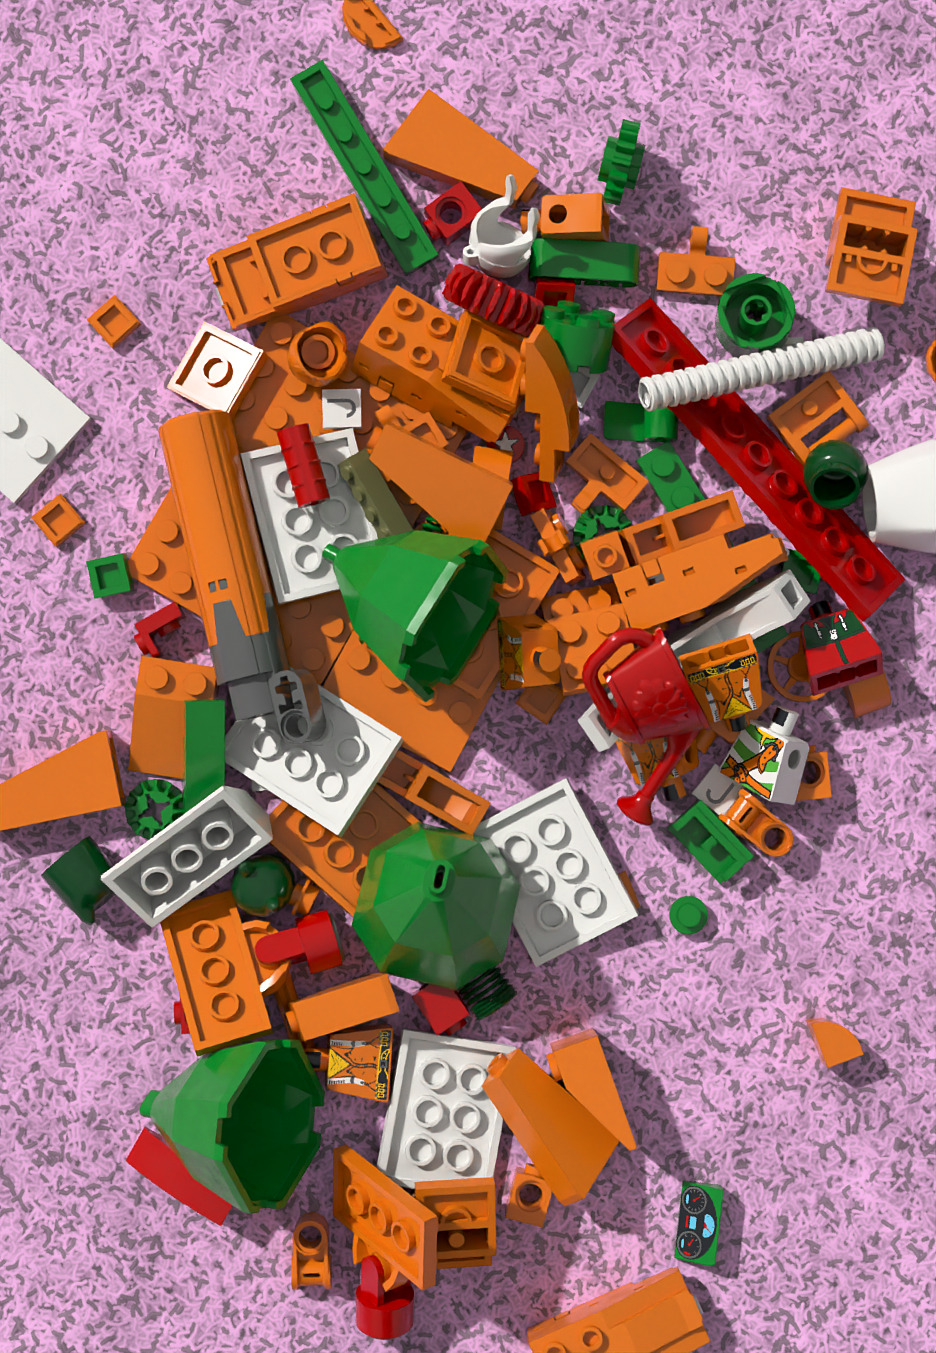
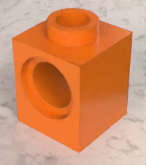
(604, 555)
(820, 786)
(528, 1211)

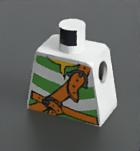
(769, 758)

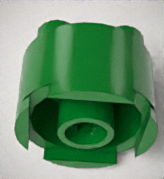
(764, 299)
(580, 335)

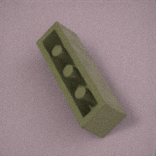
(374, 495)

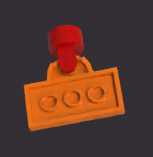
(232, 965)
(391, 1241)

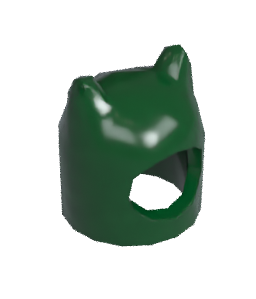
(78, 879)
(263, 884)

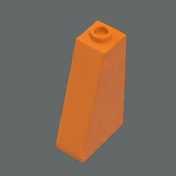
(452, 149)
(444, 484)
(65, 785)
(550, 1125)

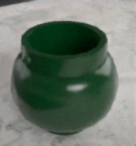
(835, 473)

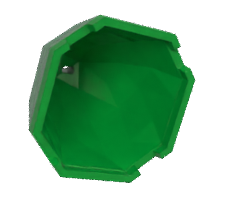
(419, 601)
(430, 931)
(243, 1121)

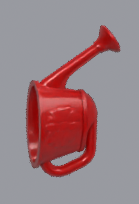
(647, 704)

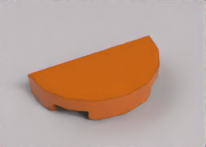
(369, 25)

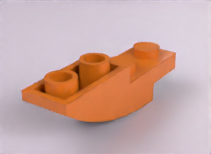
(552, 397)

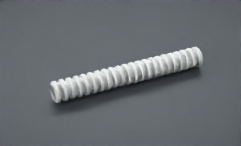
(760, 368)

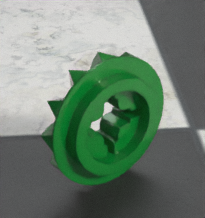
(607, 515)
(138, 800)

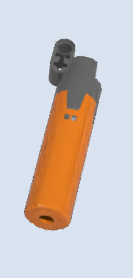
(233, 576)

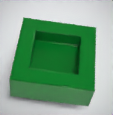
(803, 571)
(110, 575)

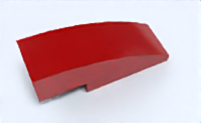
(160, 1165)

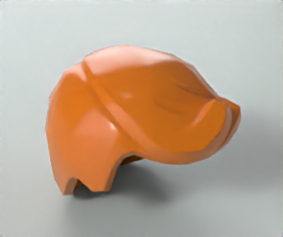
(318, 354)

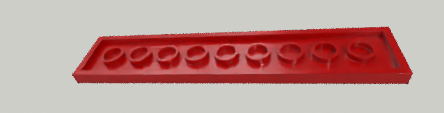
(762, 466)

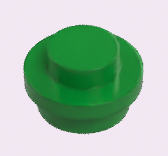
(688, 915)

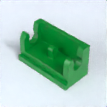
(710, 841)

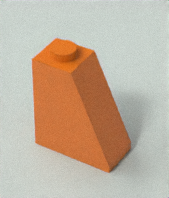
(341, 1006)

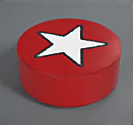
(510, 440)

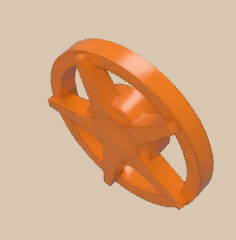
(795, 667)

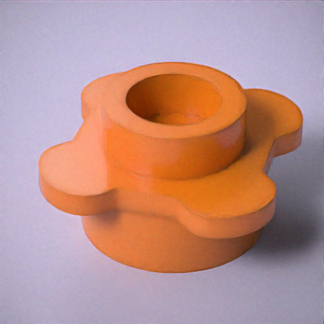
(303, 898)

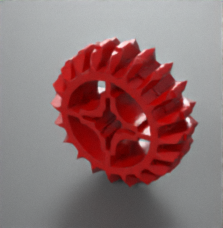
(493, 299)

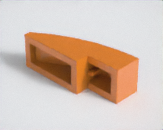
(681, 528)
(434, 792)

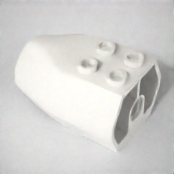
(902, 499)

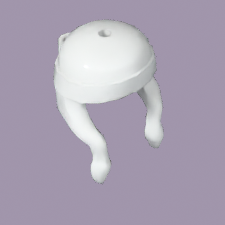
(497, 245)

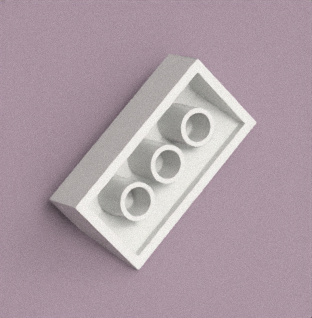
(190, 854)

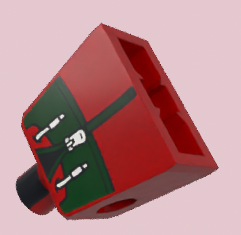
(838, 649)

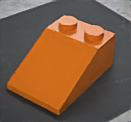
(159, 713)
(587, 1077)

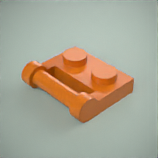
(812, 408)

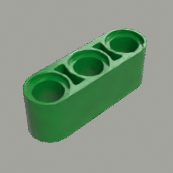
(587, 261)

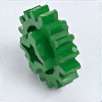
(621, 162)

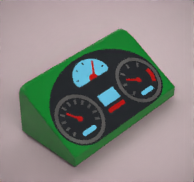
(698, 1222)

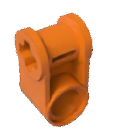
(751, 822)
(311, 1259)

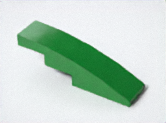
(203, 750)

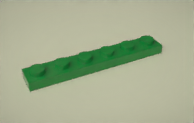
(364, 168)
(676, 490)

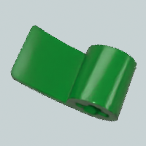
(635, 423)

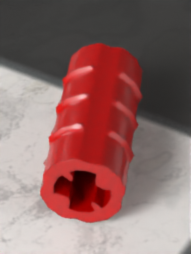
(303, 465)

